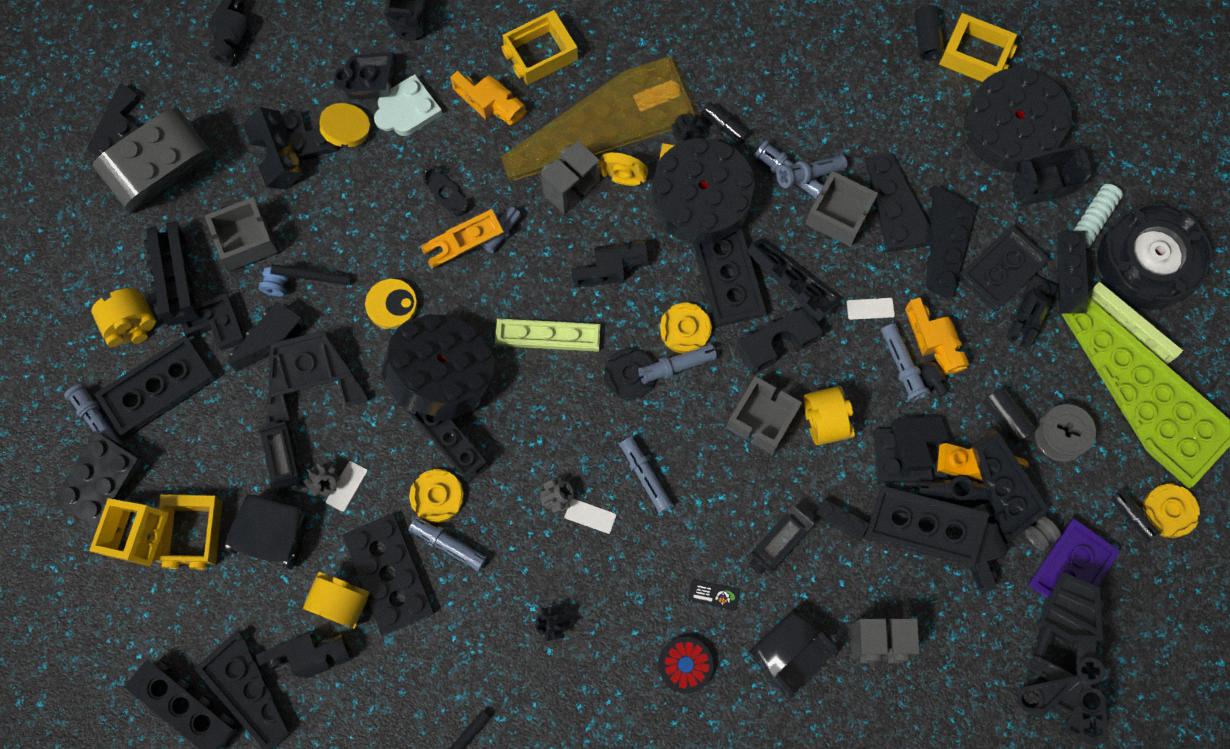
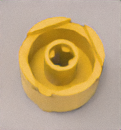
(123, 317)
(828, 415)
(336, 600)

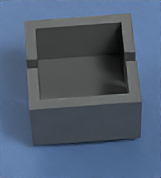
(574, 169)
(841, 208)
(240, 234)
(762, 417)
(876, 641)

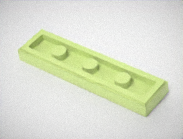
(1134, 324)
(547, 335)

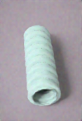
(1098, 212)

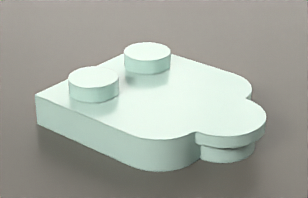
(406, 108)

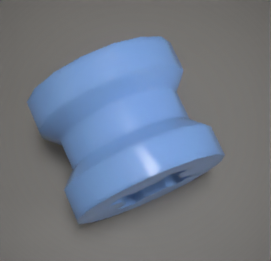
(272, 284)

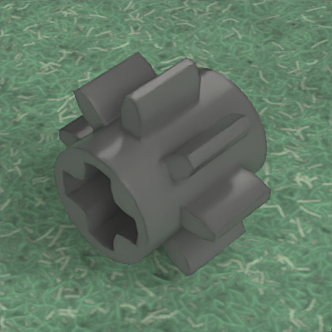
(322, 479)
(556, 495)

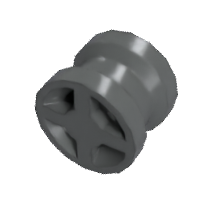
(1042, 533)

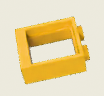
(546, 23)
(971, 66)
(174, 503)
(138, 547)

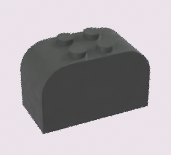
(152, 159)

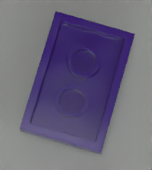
(1077, 554)

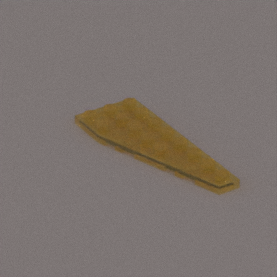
(623, 111)

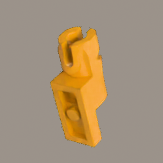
(489, 98)
(463, 238)
(936, 337)
(962, 462)

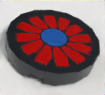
(685, 665)

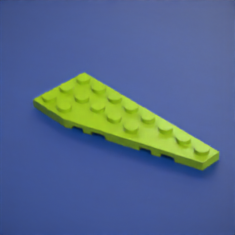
(1161, 407)

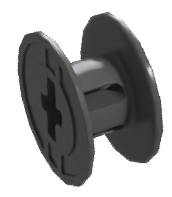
(1077, 426)

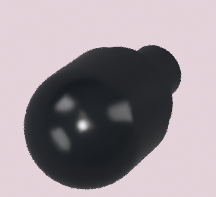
(934, 378)

